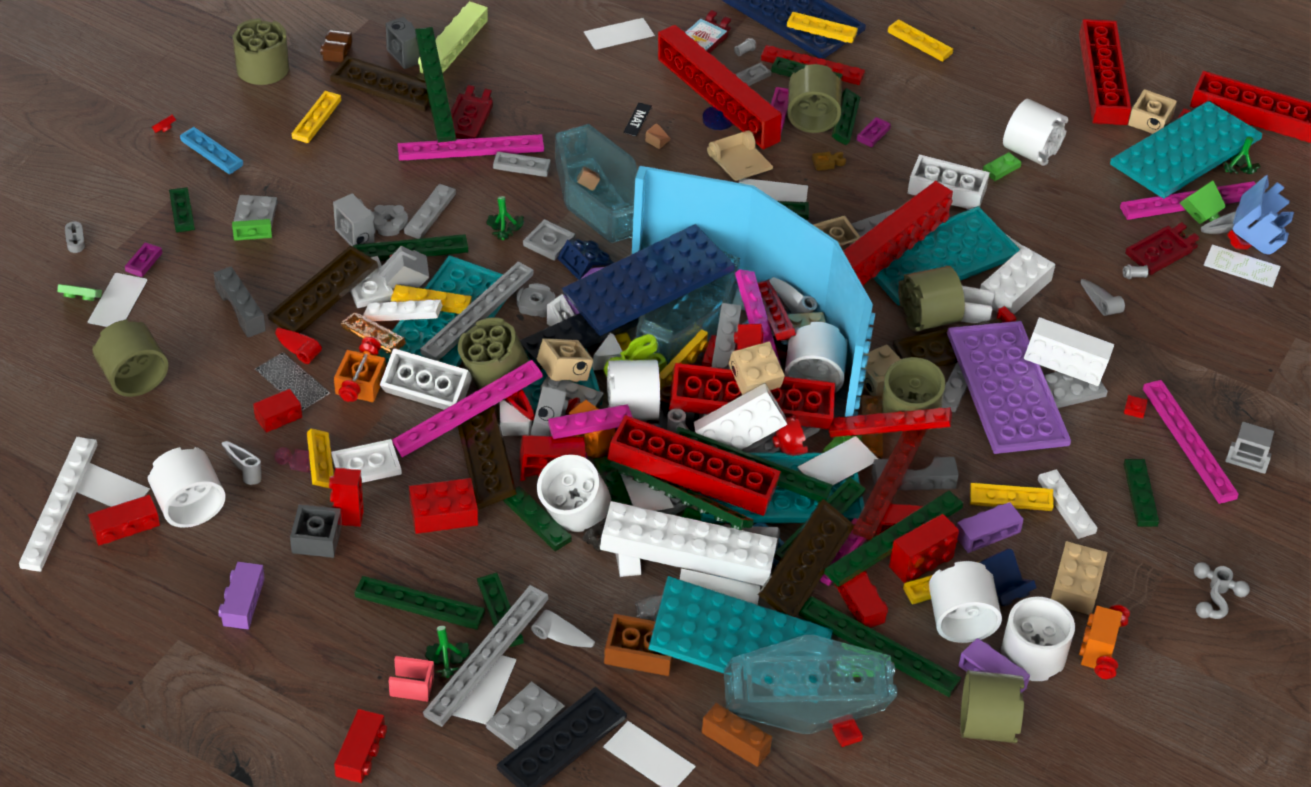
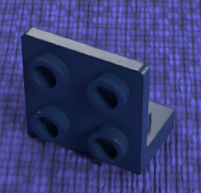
(580, 256)

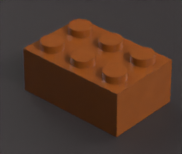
(629, 645)

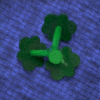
(1242, 158)
(498, 221)
(439, 653)

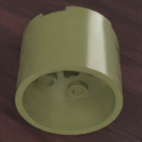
(261, 51)
(814, 99)
(932, 298)
(491, 351)
(130, 358)
(912, 386)
(991, 706)

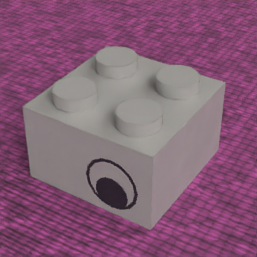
(353, 220)
(550, 405)

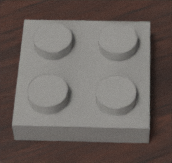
(255, 208)
(548, 239)

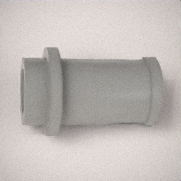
(748, 45)
(1135, 271)

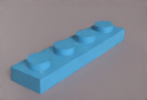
(211, 150)

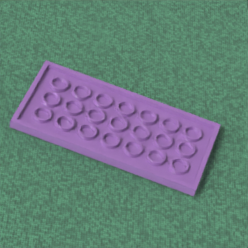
(1007, 388)

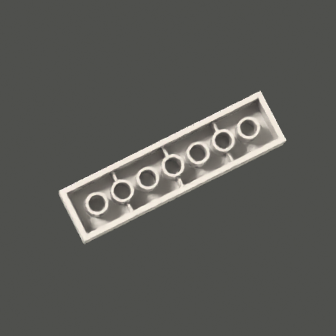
(688, 543)

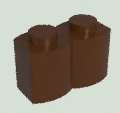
(336, 45)

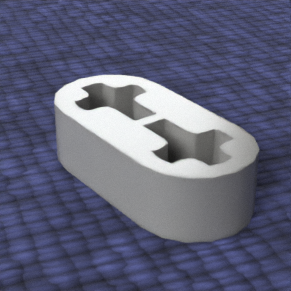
(71, 237)

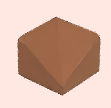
(657, 136)
(588, 178)

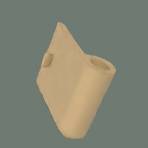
(739, 156)

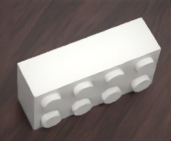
(965, 182)
(1019, 280)
(1068, 351)
(425, 380)
(743, 419)

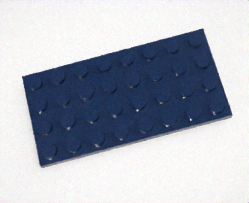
(776, 13)
(648, 279)

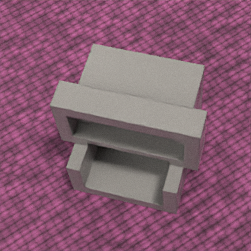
(405, 268)
(1251, 448)

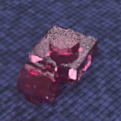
(298, 461)

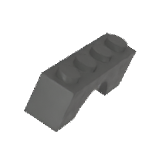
(247, 311)
(939, 475)

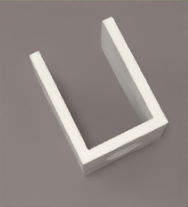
(977, 304)

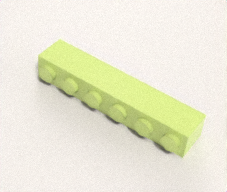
(459, 33)

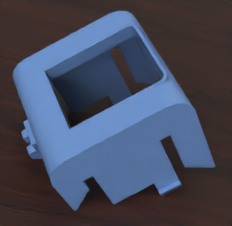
(1269, 231)

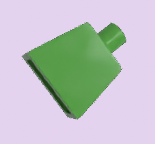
(1204, 203)

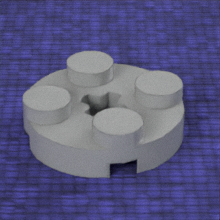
(396, 214)
(534, 308)

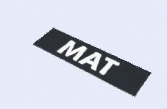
(637, 119)

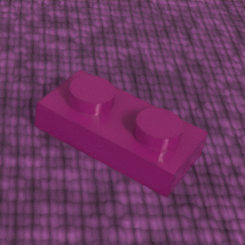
(873, 132)
(143, 259)

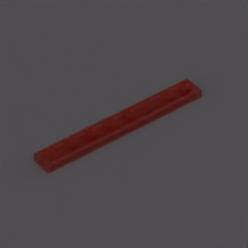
(888, 483)

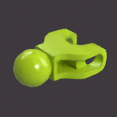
(638, 351)

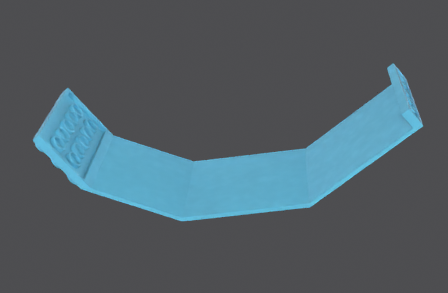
(768, 242)

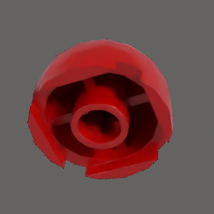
(790, 438)

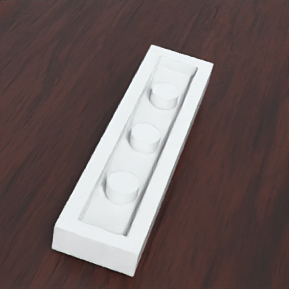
(403, 310)
(1068, 504)

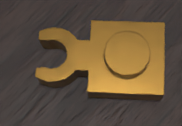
(826, 161)

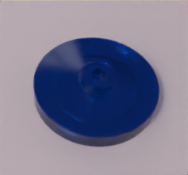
(715, 119)

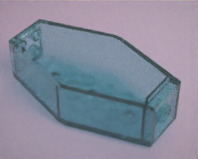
(611, 203)
(669, 321)
(797, 703)

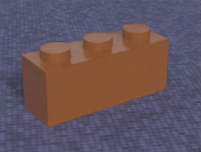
(736, 734)

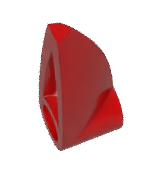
(301, 345)
(521, 404)

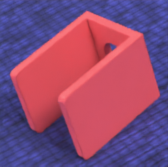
(412, 688)

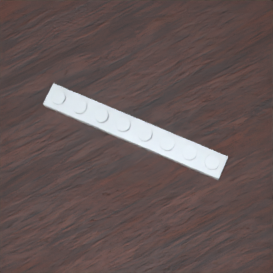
(58, 504)

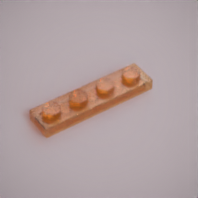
(364, 327)
(873, 442)

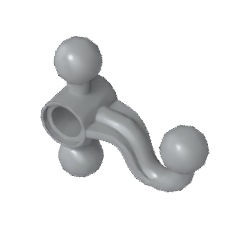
(1220, 583)

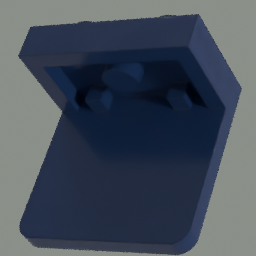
(1007, 577)

